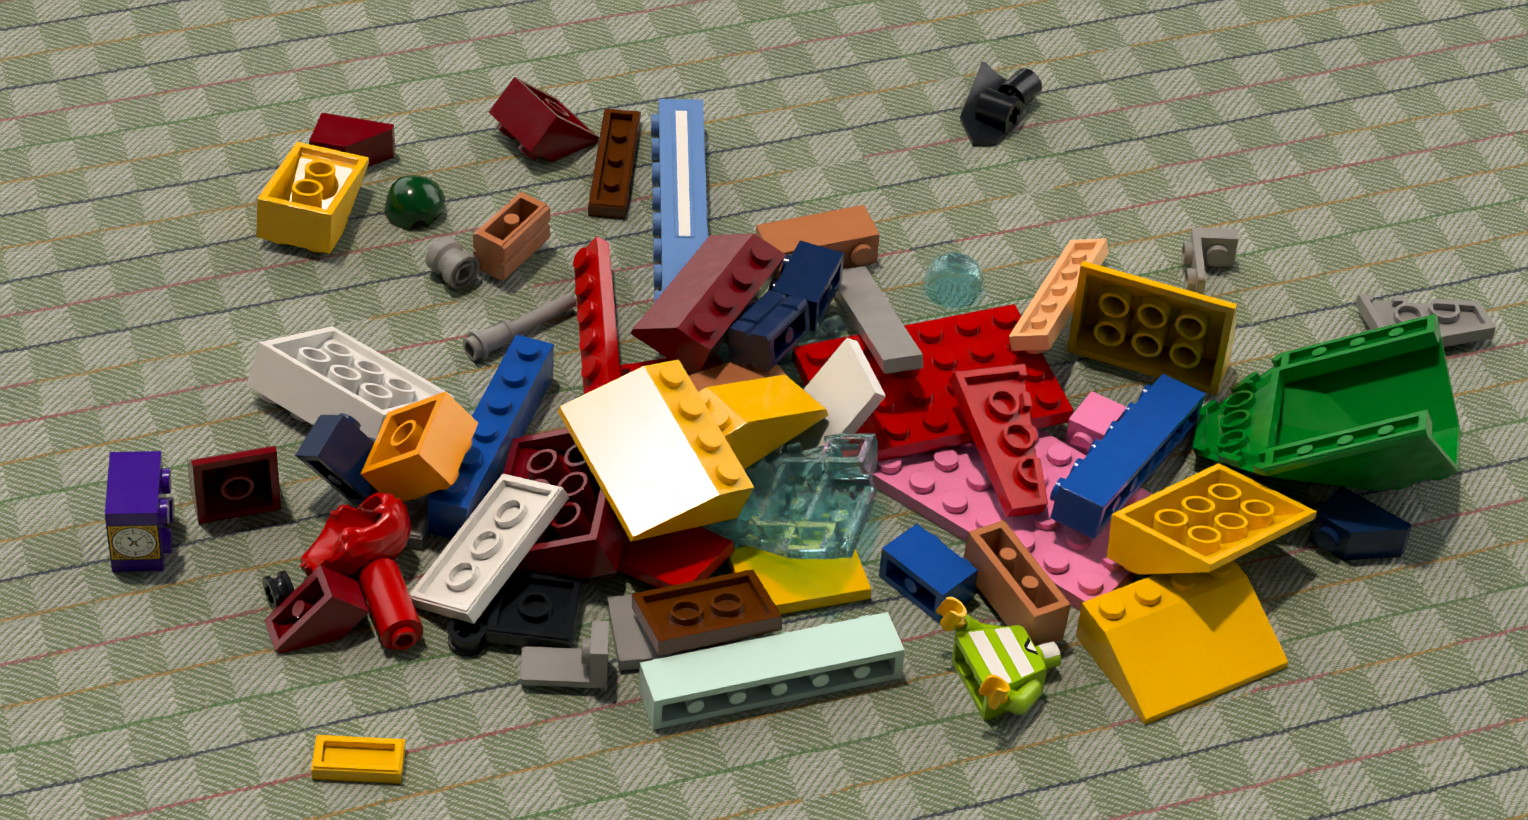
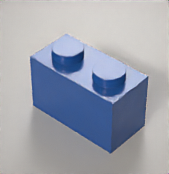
(926, 570)

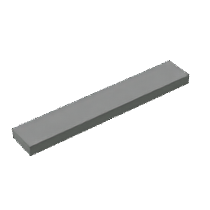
(877, 322)

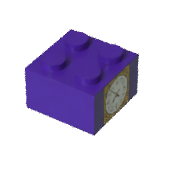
(138, 511)

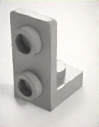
(1207, 248)
(569, 666)

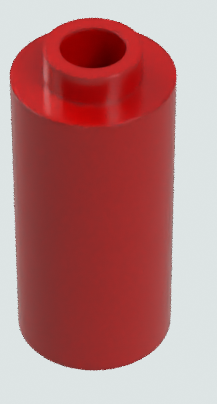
(390, 604)

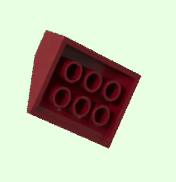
(585, 533)

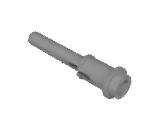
(481, 343)

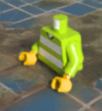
(997, 662)

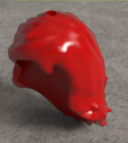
(356, 537)

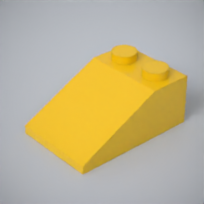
(310, 197)
(761, 414)

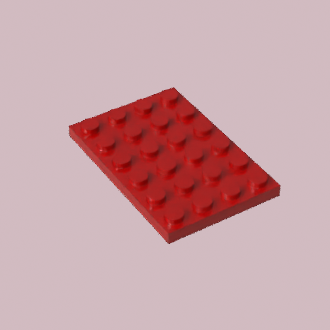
(920, 403)

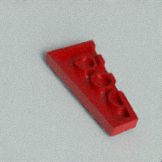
(1001, 427)

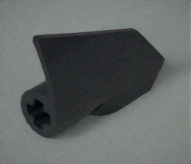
(997, 104)

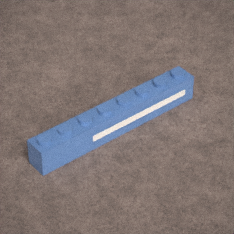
(681, 187)

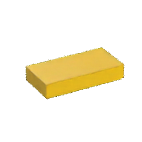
(358, 759)

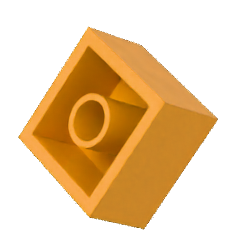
(420, 448)

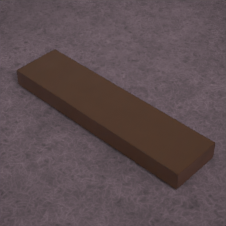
(614, 163)

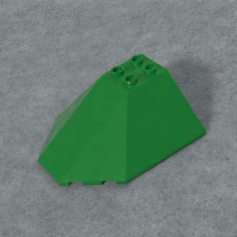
(1344, 412)

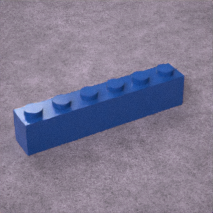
(501, 416)
(1126, 456)

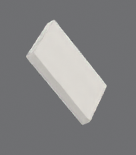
(846, 390)

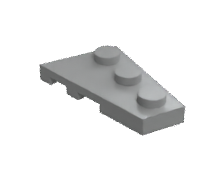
(1458, 319)

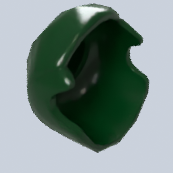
(414, 200)

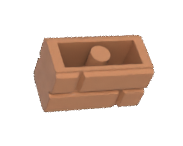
(512, 235)

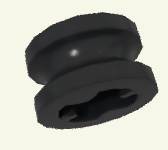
(277, 588)
(466, 645)

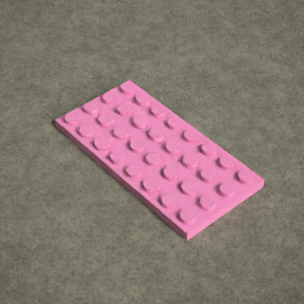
(957, 495)

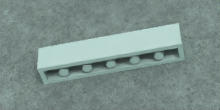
(770, 670)

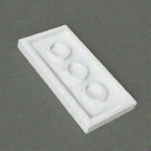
(488, 548)

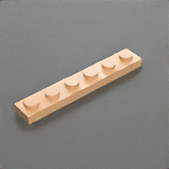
(1055, 298)

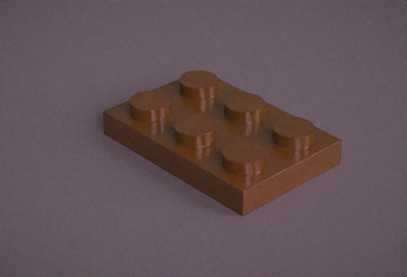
(706, 612)

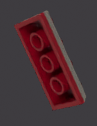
(708, 297)

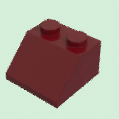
(540, 123)
(235, 484)

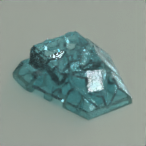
(809, 499)

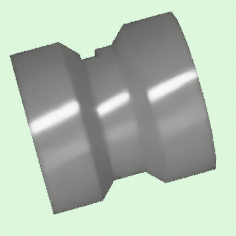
(450, 261)

